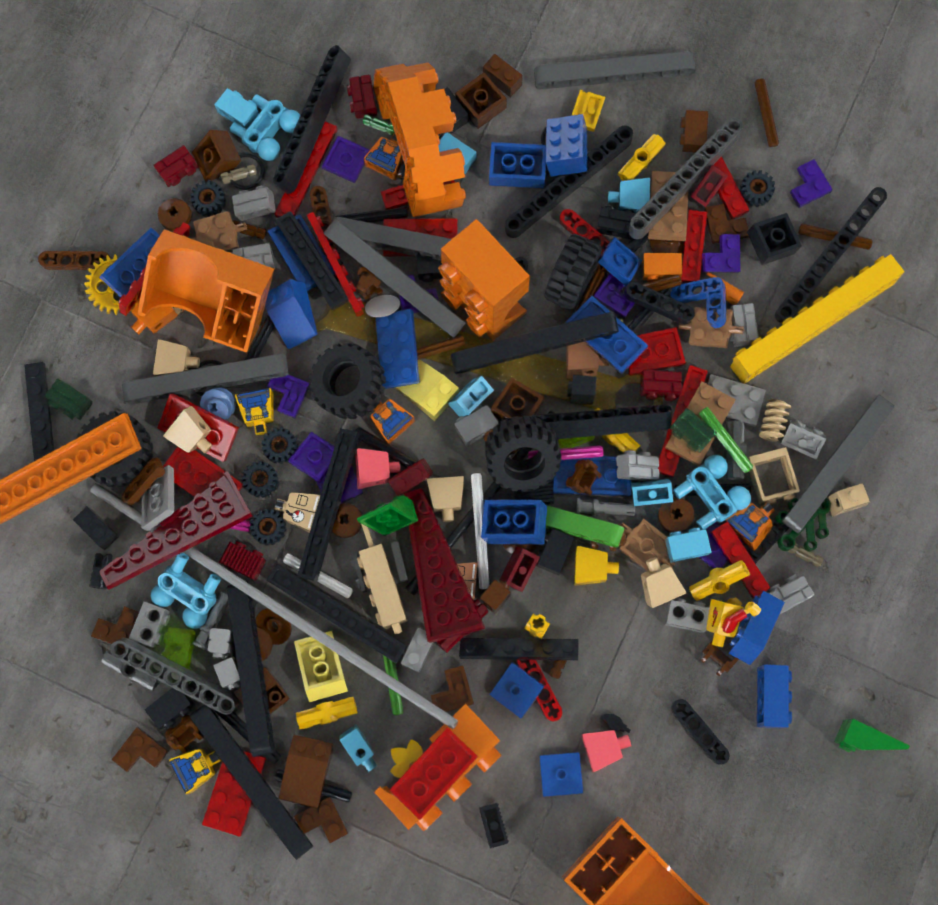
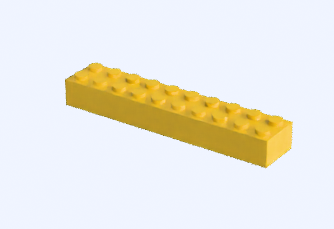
(816, 319)

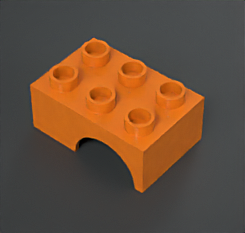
(482, 281)
(210, 283)
(479, 739)
(627, 871)

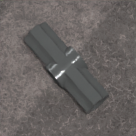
(736, 431)
(121, 667)

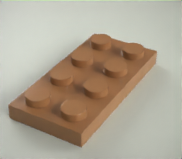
(674, 222)
(718, 403)

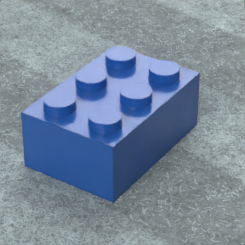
(566, 145)
(517, 165)
(514, 522)
(755, 630)
(773, 696)

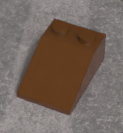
(306, 771)

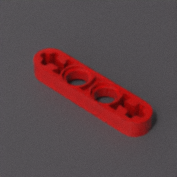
(591, 232)
(556, 705)

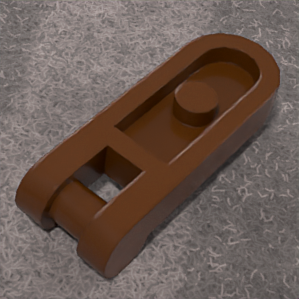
(143, 481)

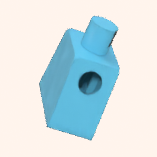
(631, 194)
(354, 740)

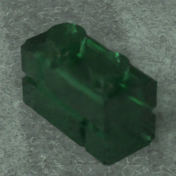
(68, 399)
(693, 431)

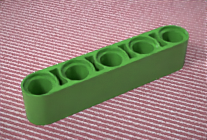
(584, 527)

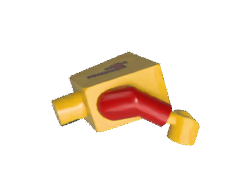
(726, 616)

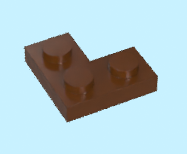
(719, 225)
(111, 632)
(458, 692)
(137, 746)
(324, 815)

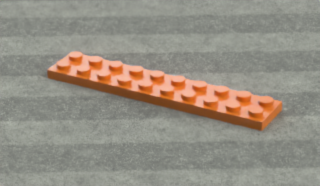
(67, 466)

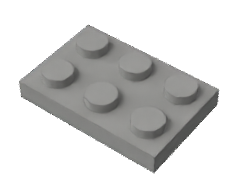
(747, 402)
(158, 500)

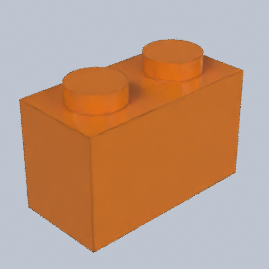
(661, 265)

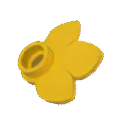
(405, 758)

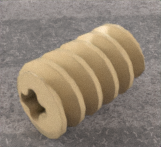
(773, 420)

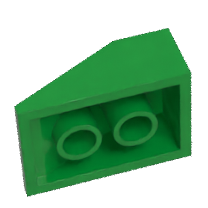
(390, 516)
(859, 737)

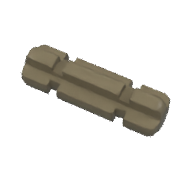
(238, 174)
(807, 556)

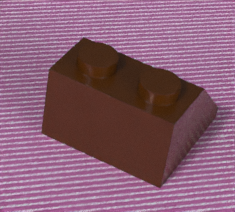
(216, 154)

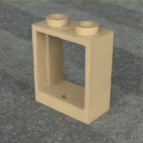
(782, 455)

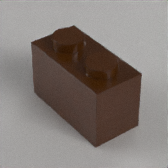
(503, 75)
(694, 130)
(495, 596)

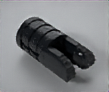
(99, 563)

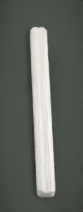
(481, 546)

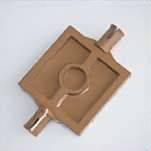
(218, 231)
(704, 335)
(645, 543)

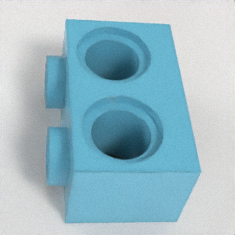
(470, 396)

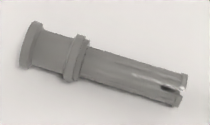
(595, 507)
(212, 622)

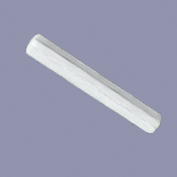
(323, 578)

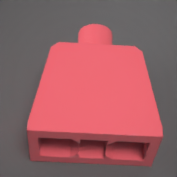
(373, 468)
(604, 748)

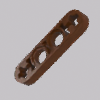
(326, 219)
(75, 259)

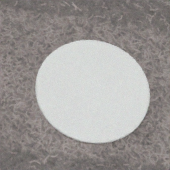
(382, 305)

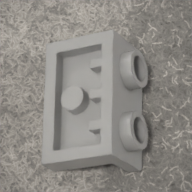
(804, 439)

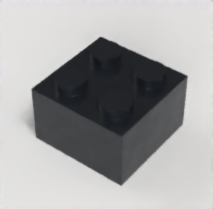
(774, 238)

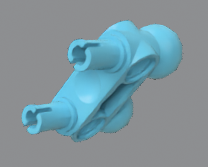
(266, 127)
(712, 493)
(186, 591)

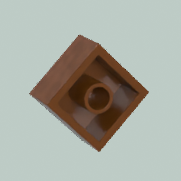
(481, 100)
(517, 401)

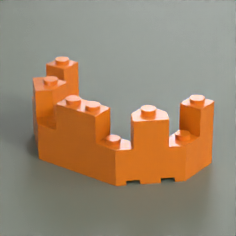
(417, 118)

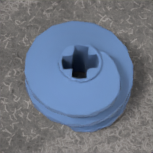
(219, 402)

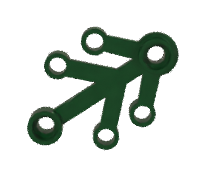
(810, 534)

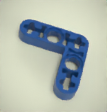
(709, 294)

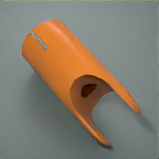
(733, 294)

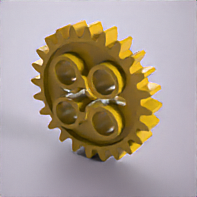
(106, 298)

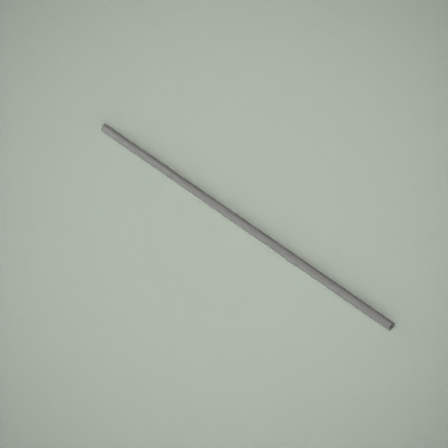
(291, 617)

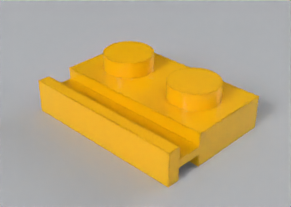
(590, 106)

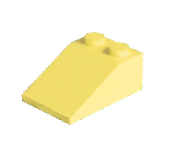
(432, 392)
(319, 669)

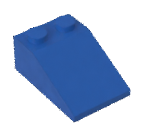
(291, 312)

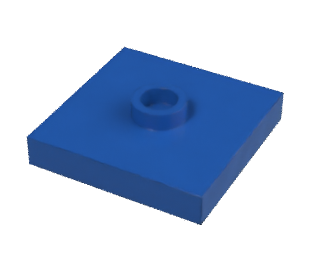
(620, 261)
(517, 690)
(561, 774)

